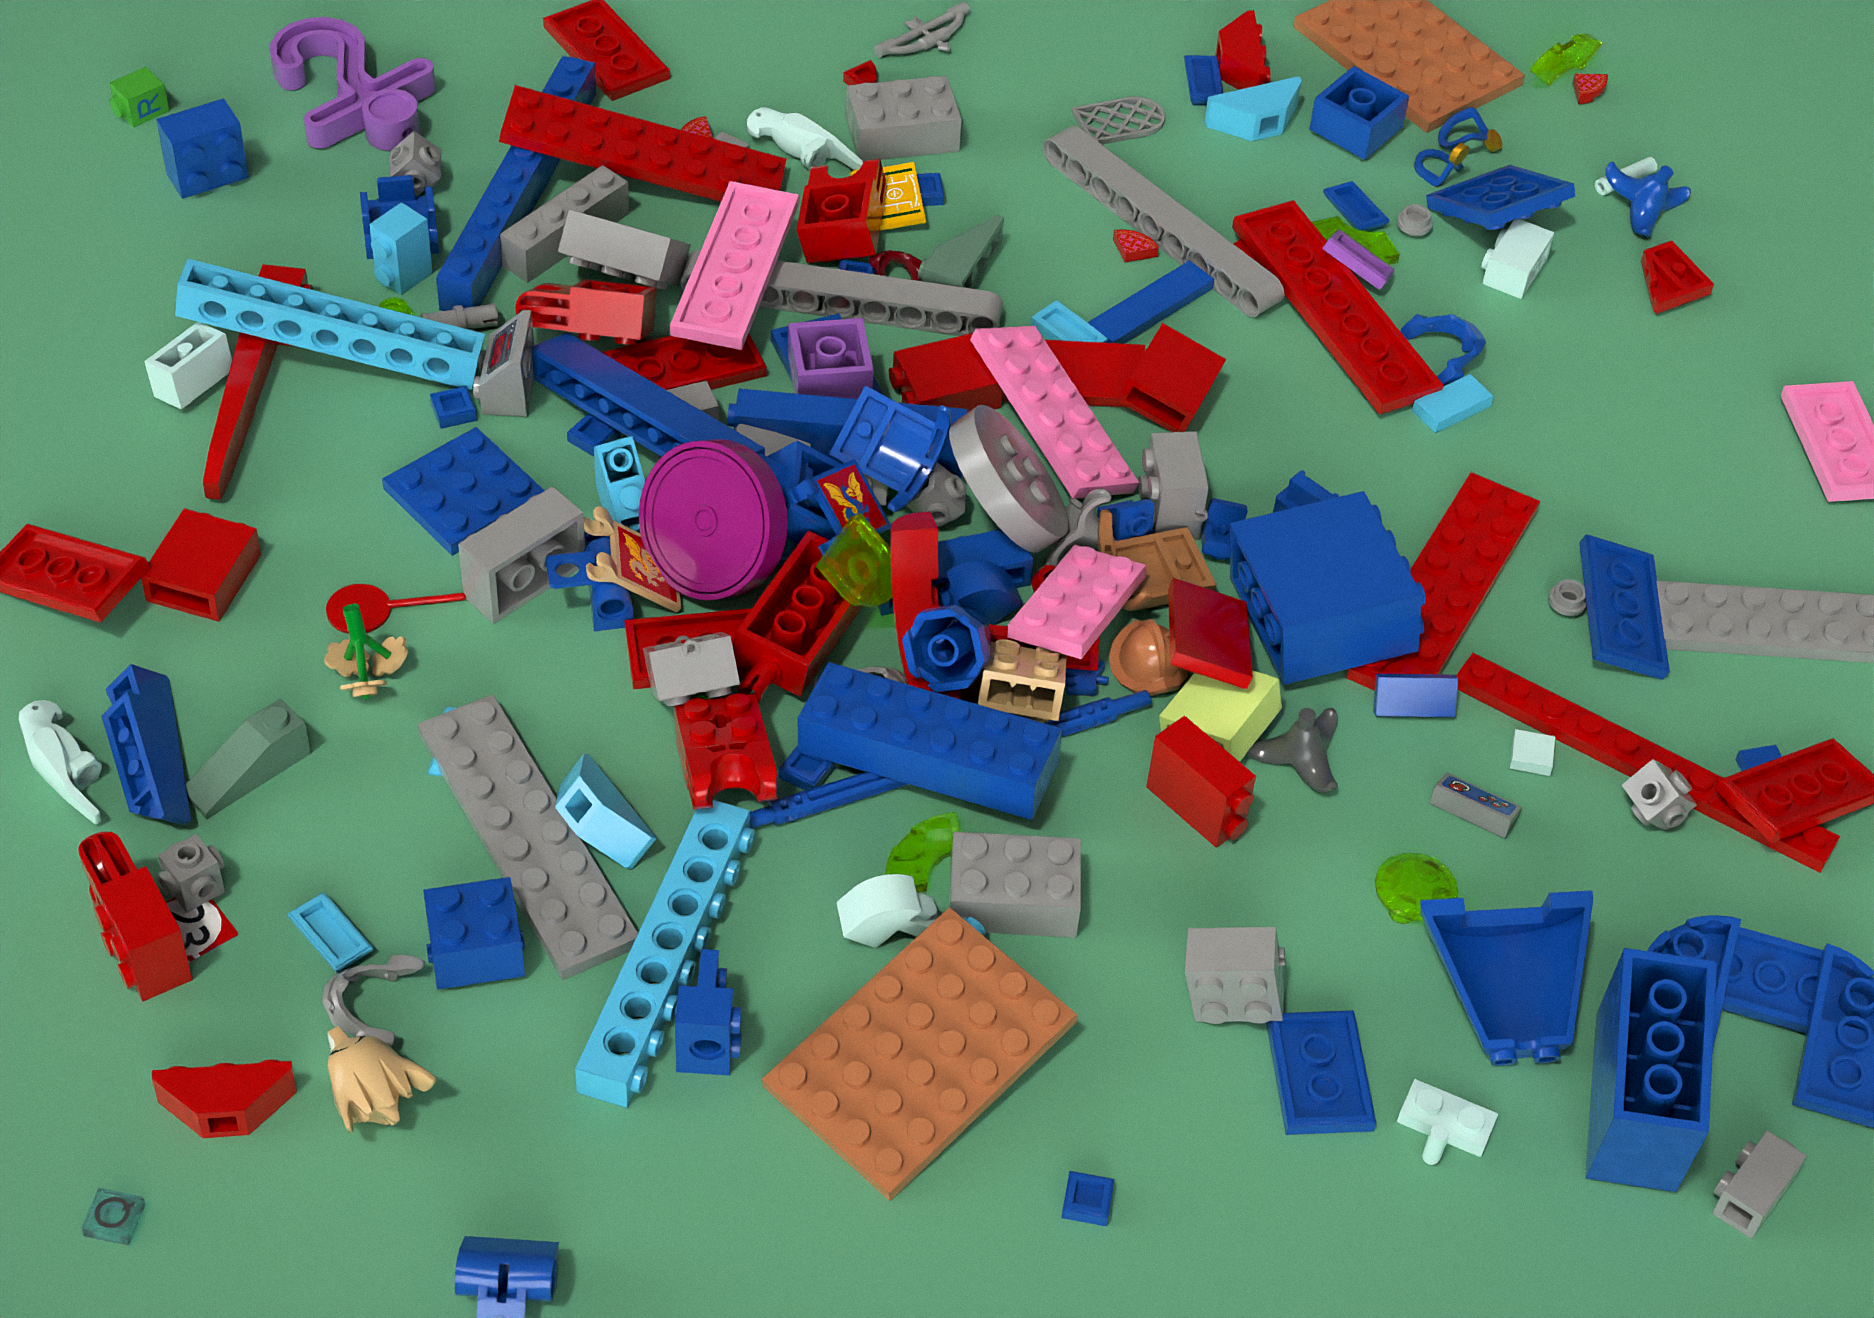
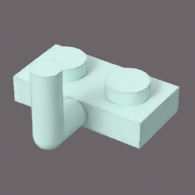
(1446, 1121)

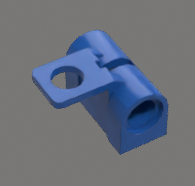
(609, 601)
(506, 1274)

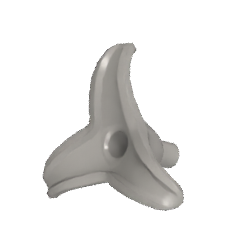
(1082, 525)

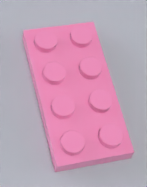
(1835, 437)
(1077, 601)

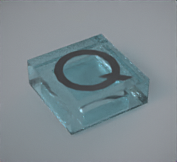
(113, 1216)

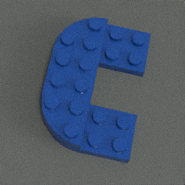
(1800, 989)

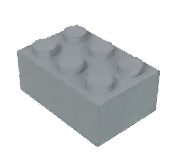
(903, 118)
(623, 250)
(507, 559)
(1017, 883)

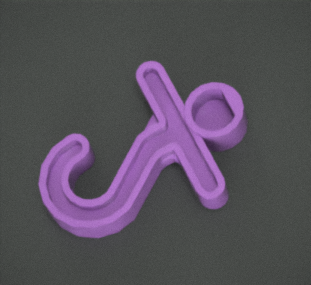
(380, 105)

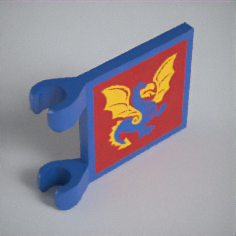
(842, 494)

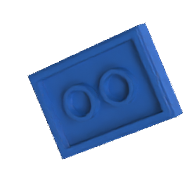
(1321, 1073)

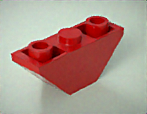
(1241, 53)
(225, 1096)

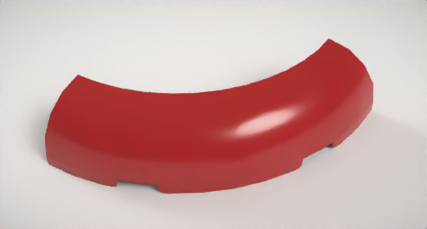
(912, 570)

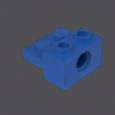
(707, 1021)

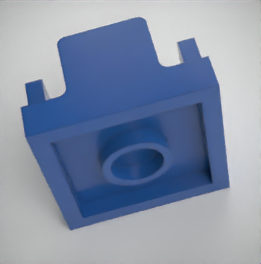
(392, 192)

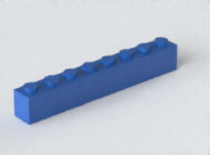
(624, 397)

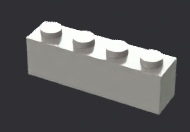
(534, 241)

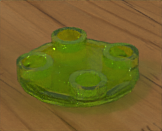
(1412, 878)

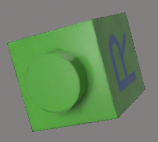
(138, 97)

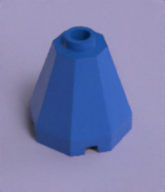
(948, 647)

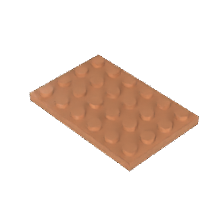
(1413, 51)
(919, 1053)

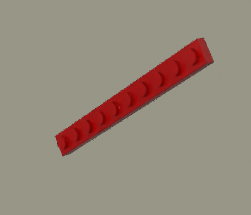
(1623, 751)

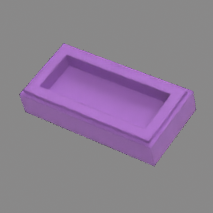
(1358, 259)

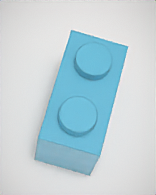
(401, 248)

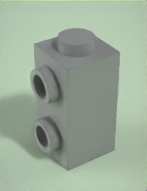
(1758, 1184)

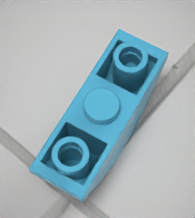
(1254, 111)
(619, 480)
(602, 814)

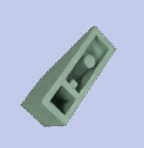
(965, 256)
(249, 757)

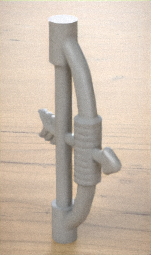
(955, 14)

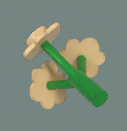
(352, 658)

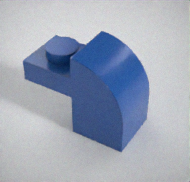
(981, 588)

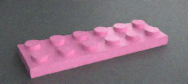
(734, 265)
(1053, 411)

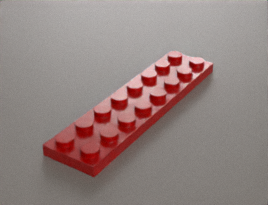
(634, 146)
(1337, 307)
(1458, 572)

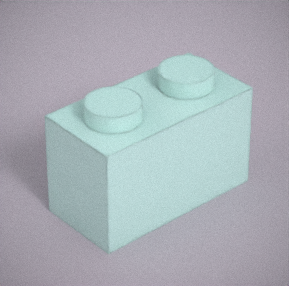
(1517, 257)
(189, 365)

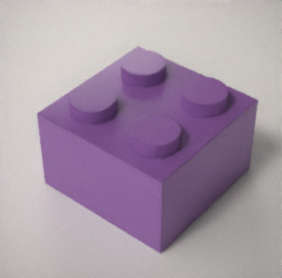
(830, 358)

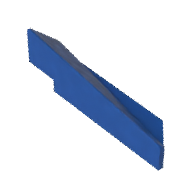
(147, 745)

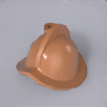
(1142, 659)

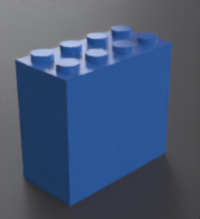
(1326, 587)
(1651, 1070)

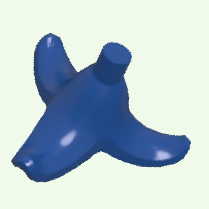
(1647, 195)

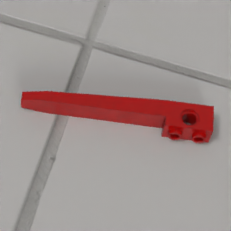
(242, 391)

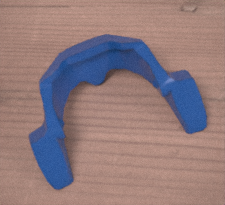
(1469, 334)

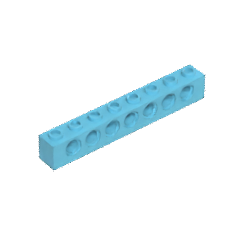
(328, 324)
(690, 887)

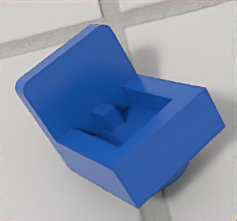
(1131, 518)
(1216, 528)

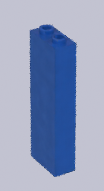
(816, 418)

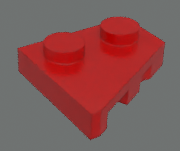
(1672, 277)

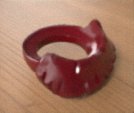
(882, 259)

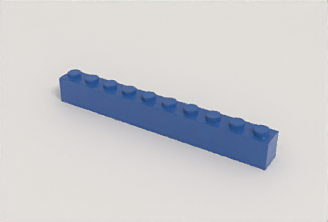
(508, 199)

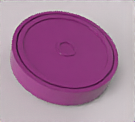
(713, 519)

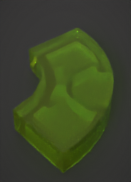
(1565, 57)
(1375, 242)
(923, 848)

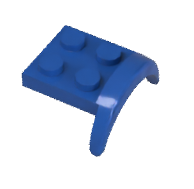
(892, 444)

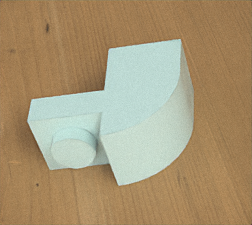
(884, 906)

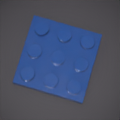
(1501, 196)
(460, 488)

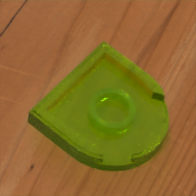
(859, 564)

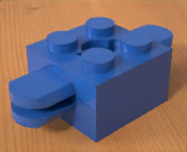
(791, 467)

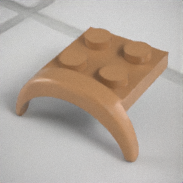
(1166, 557)

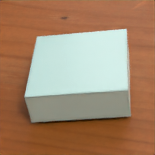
(1532, 752)

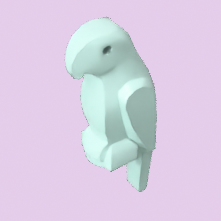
(800, 138)
(58, 756)

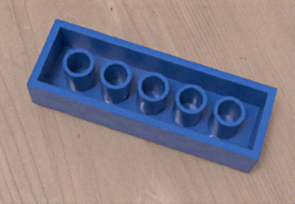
(929, 740)

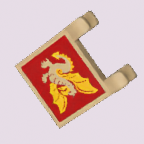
(629, 562)

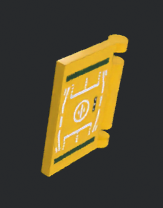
(902, 198)

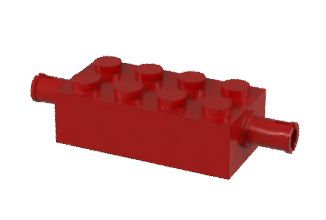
(792, 625)

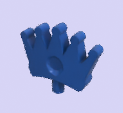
(1085, 681)

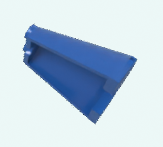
(1515, 970)

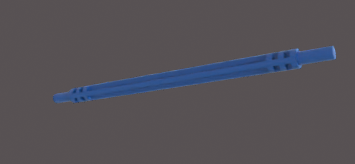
(869, 784)

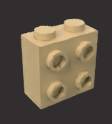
(1023, 681)

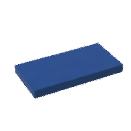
(1623, 607)

